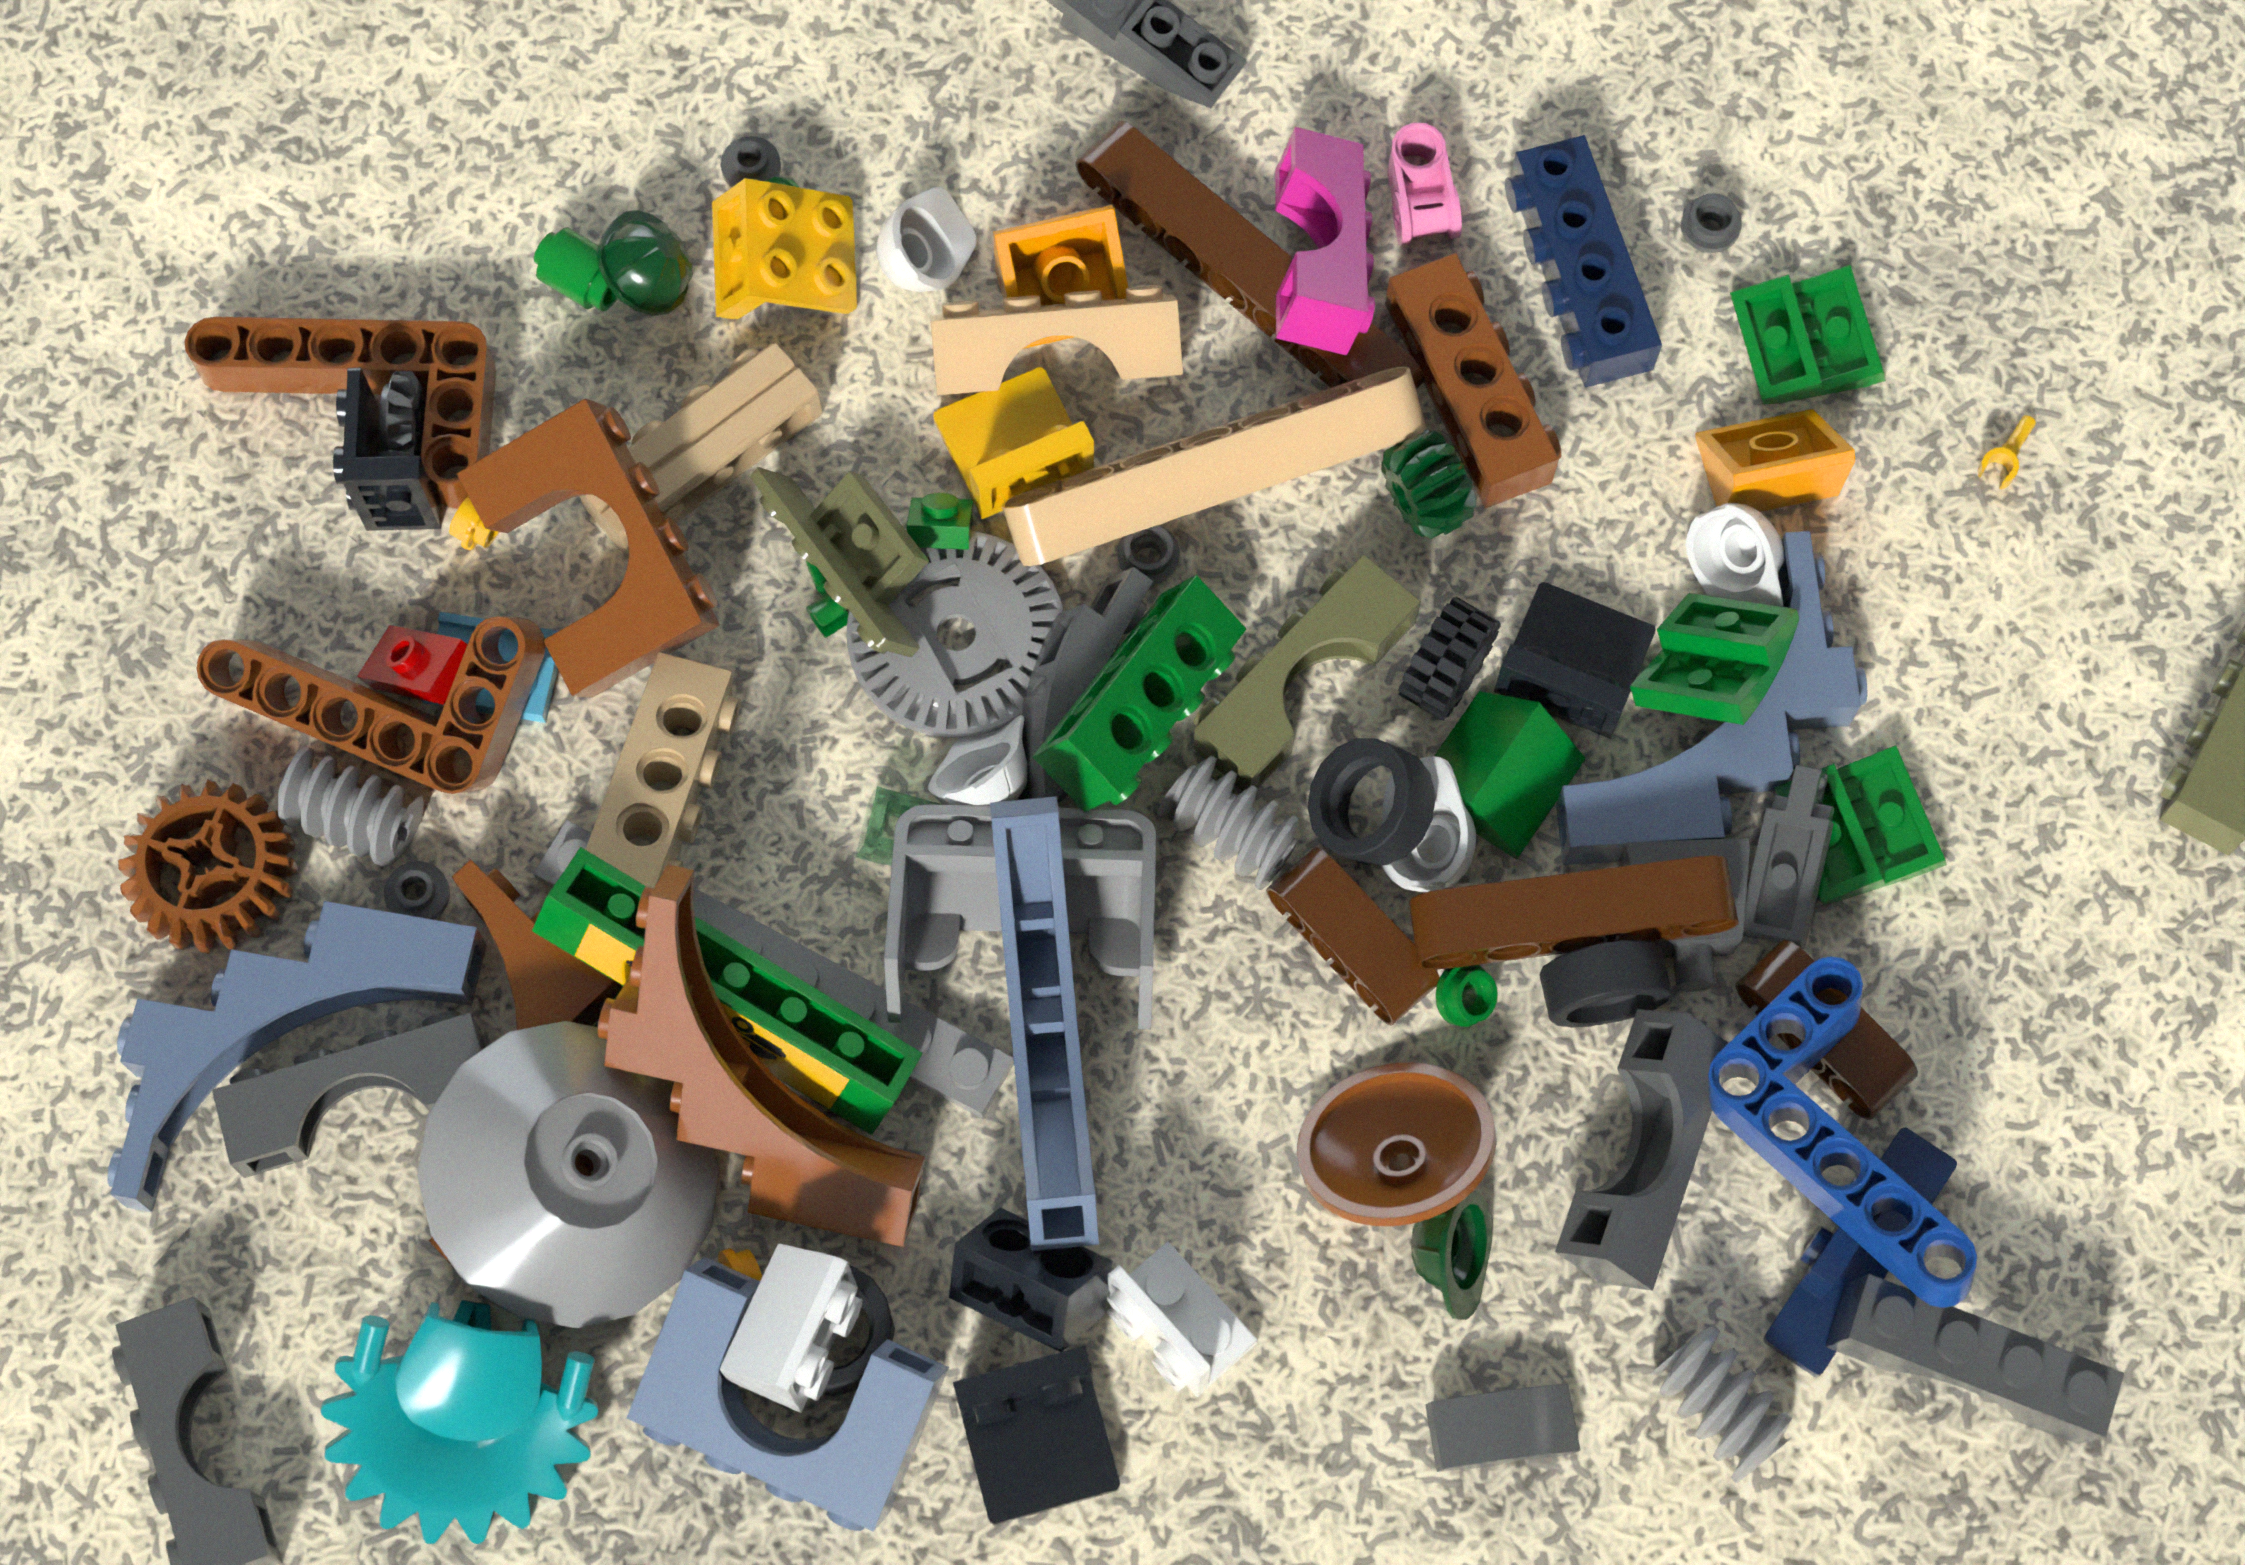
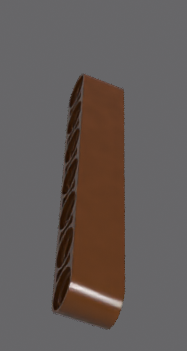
(1219, 246)

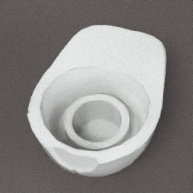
(925, 242)
(1736, 554)
(983, 768)
(1449, 834)

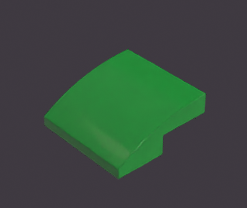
(1807, 336)
(1716, 658)
(1877, 827)

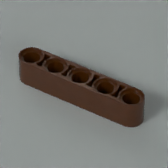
(1572, 912)

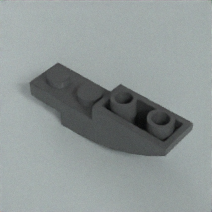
(1157, 44)
(1070, 660)

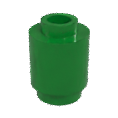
(571, 267)

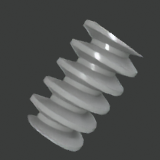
(345, 812)
(1231, 820)
(1724, 1403)

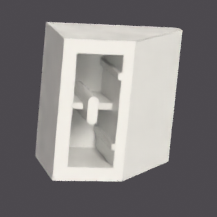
(792, 1326)

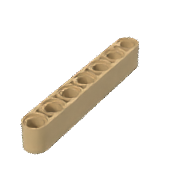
(1214, 466)

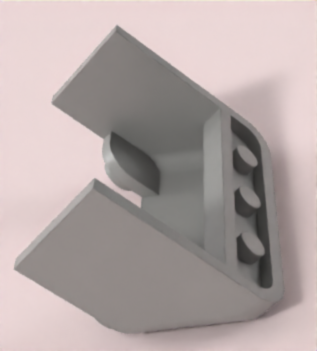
(949, 884)

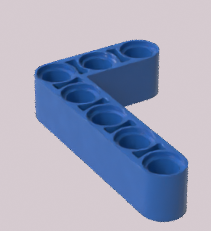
(1826, 1141)

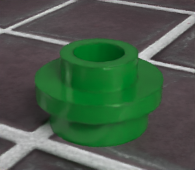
(1478, 995)

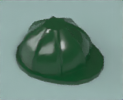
(644, 263)
(1455, 1253)

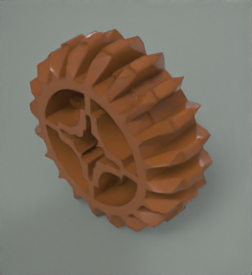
(194, 914)

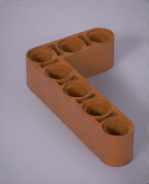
(374, 347)
(381, 716)

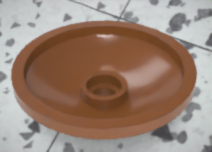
(1392, 1122)

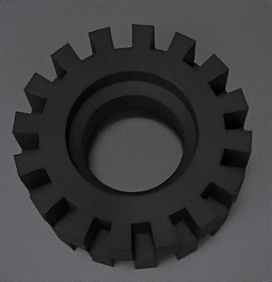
(1449, 658)

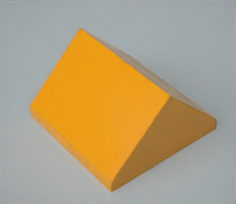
(1061, 258)
(1775, 461)

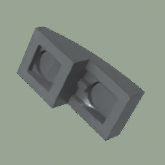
(1502, 1427)

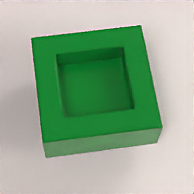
(940, 521)

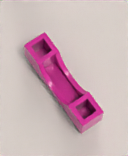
(1325, 289)

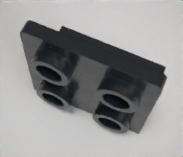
(382, 486)
(1575, 659)
(1037, 1435)

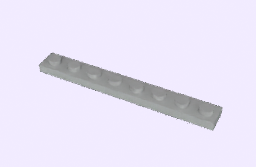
(951, 1061)

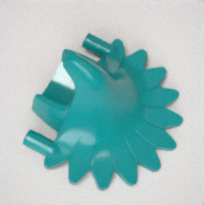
(457, 1422)

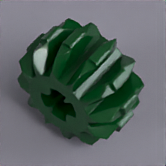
(1429, 484)

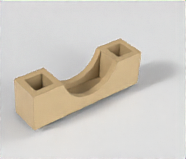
(1134, 332)

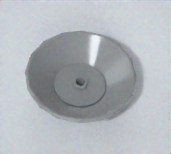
(519, 1212)

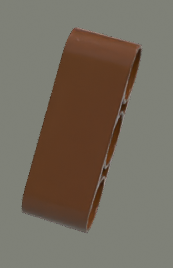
(1355, 933)
(1862, 1065)

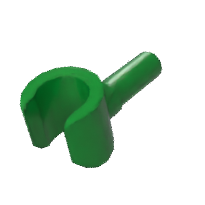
(825, 612)

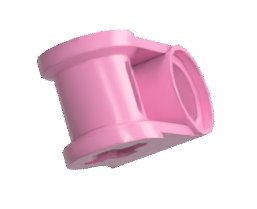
(1424, 195)

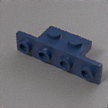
(1837, 1259)

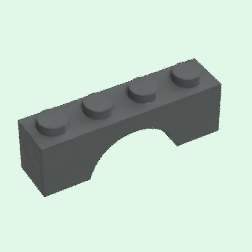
(274, 1114)
(1627, 1223)
(171, 1363)
(2021, 1373)

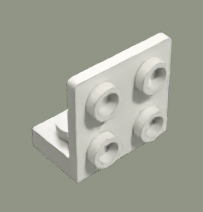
(1180, 1318)

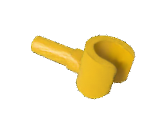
(2009, 451)

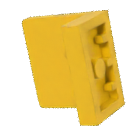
(783, 249)
(1013, 440)

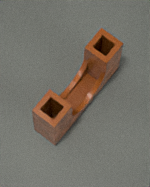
(659, 598)

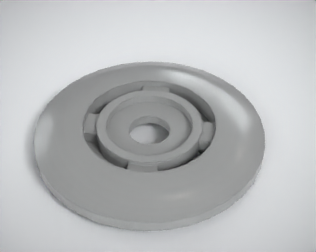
(1011, 615)

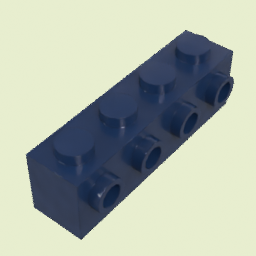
(1583, 262)

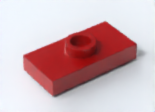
(414, 664)

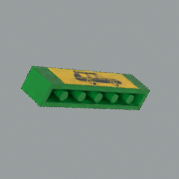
(782, 1019)

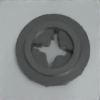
(402, 414)

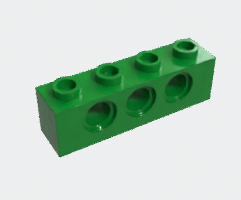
(1141, 695)

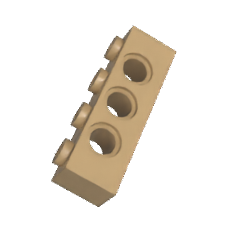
(675, 697)

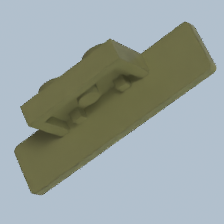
(856, 549)

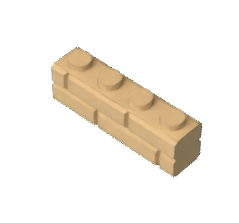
(718, 435)

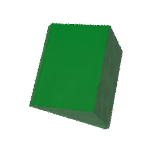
(1509, 767)

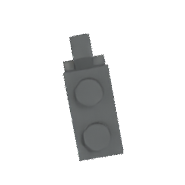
(1789, 861)

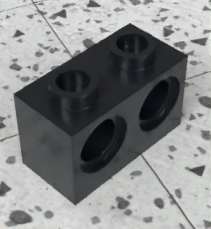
(1036, 1293)

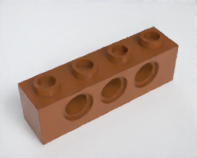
(1495, 464)

